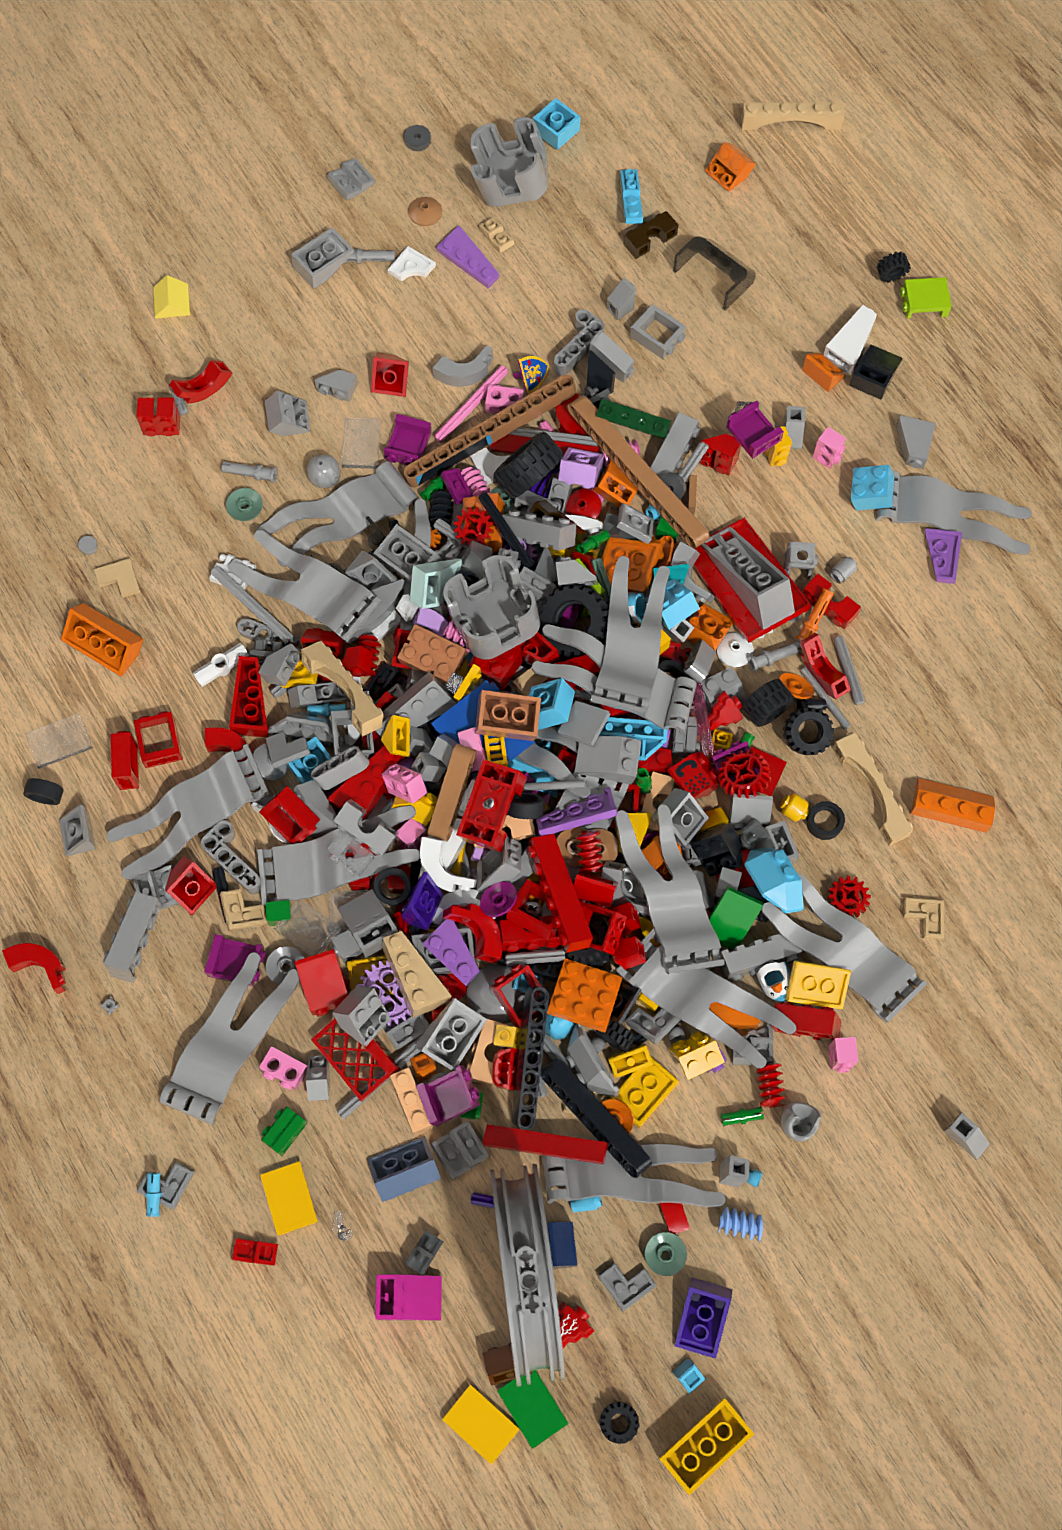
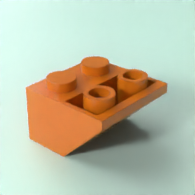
(730, 166)
(615, 486)

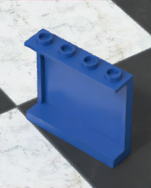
(463, 717)

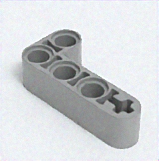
(587, 326)
(233, 861)

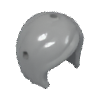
(323, 471)
(800, 1121)

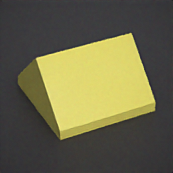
(171, 298)

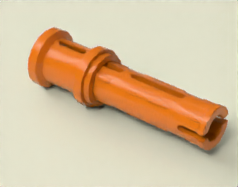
(811, 624)

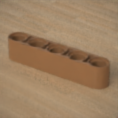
(452, 792)

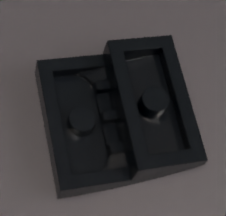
(384, 680)

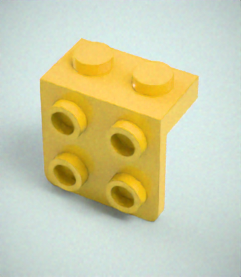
(697, 1054)

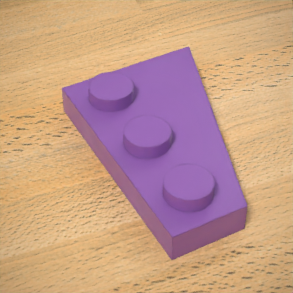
(944, 553)
(450, 948)

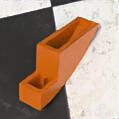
(733, 1017)

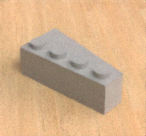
(676, 445)
(541, 530)
(420, 703)
(132, 936)
(750, 960)

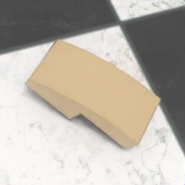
(494, 233)

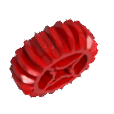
(746, 780)

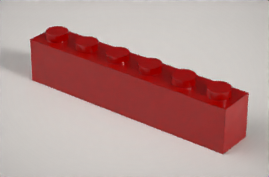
(560, 893)

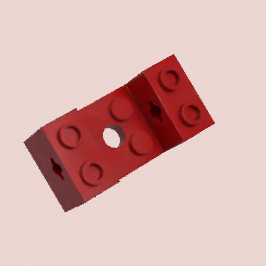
(485, 825)

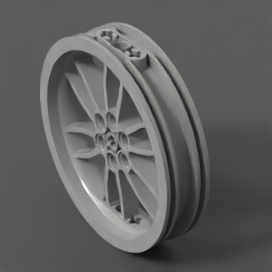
(528, 1275)

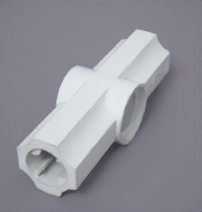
(210, 671)

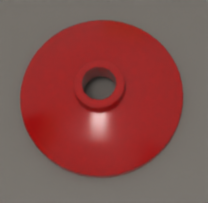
(592, 504)

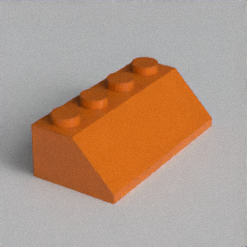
(101, 639)
(953, 805)

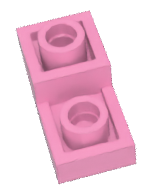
(470, 739)

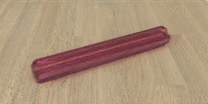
(703, 721)

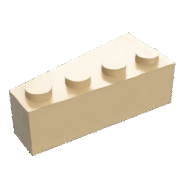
(414, 977)

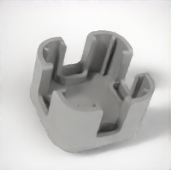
(510, 169)
(493, 611)

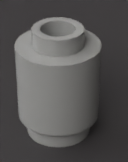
(843, 569)

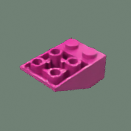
(408, 1298)

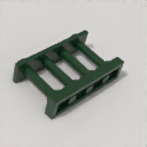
(633, 419)

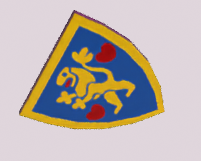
(532, 371)

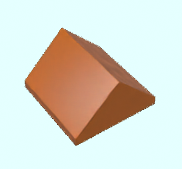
(822, 371)

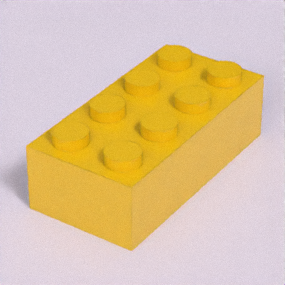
(706, 1446)

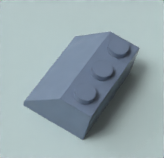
(403, 1169)

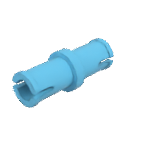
(325, 710)
(153, 1194)

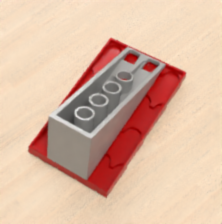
(748, 581)

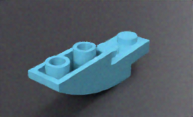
(631, 196)

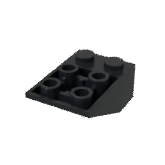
(875, 371)

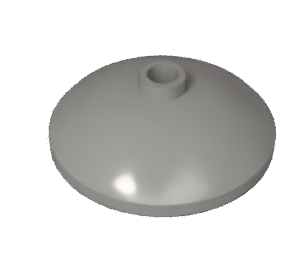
(483, 1000)

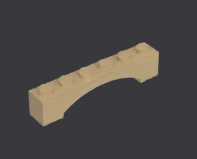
(827, 114)
(320, 660)
(853, 752)

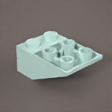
(430, 580)

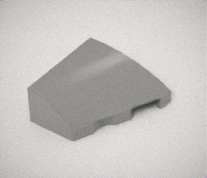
(762, 1041)

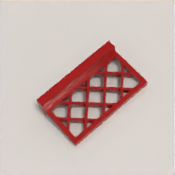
(374, 1048)

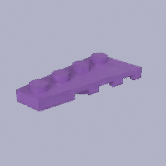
(467, 256)
(587, 812)

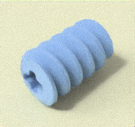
(741, 1223)

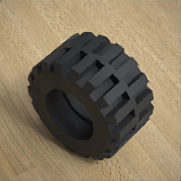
(768, 702)
(824, 731)
(591, 956)

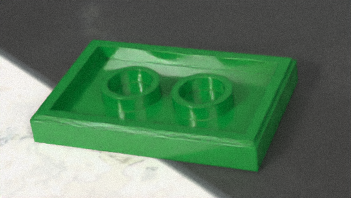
(734, 917)
(533, 1409)

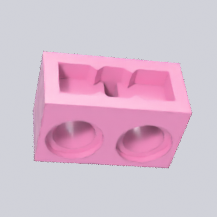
(505, 396)
(829, 448)
(404, 783)
(411, 835)
(843, 1054)
(286, 1064)

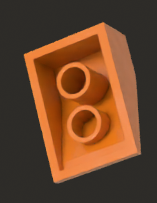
(496, 541)

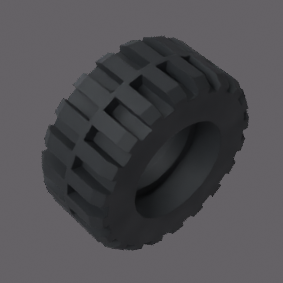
(528, 465)
(565, 598)

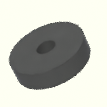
(419, 132)
(676, 481)

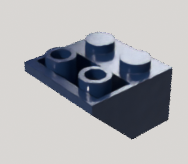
(562, 1245)

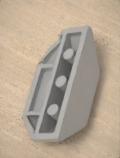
(301, 725)
(588, 1064)

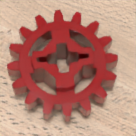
(479, 523)
(855, 902)

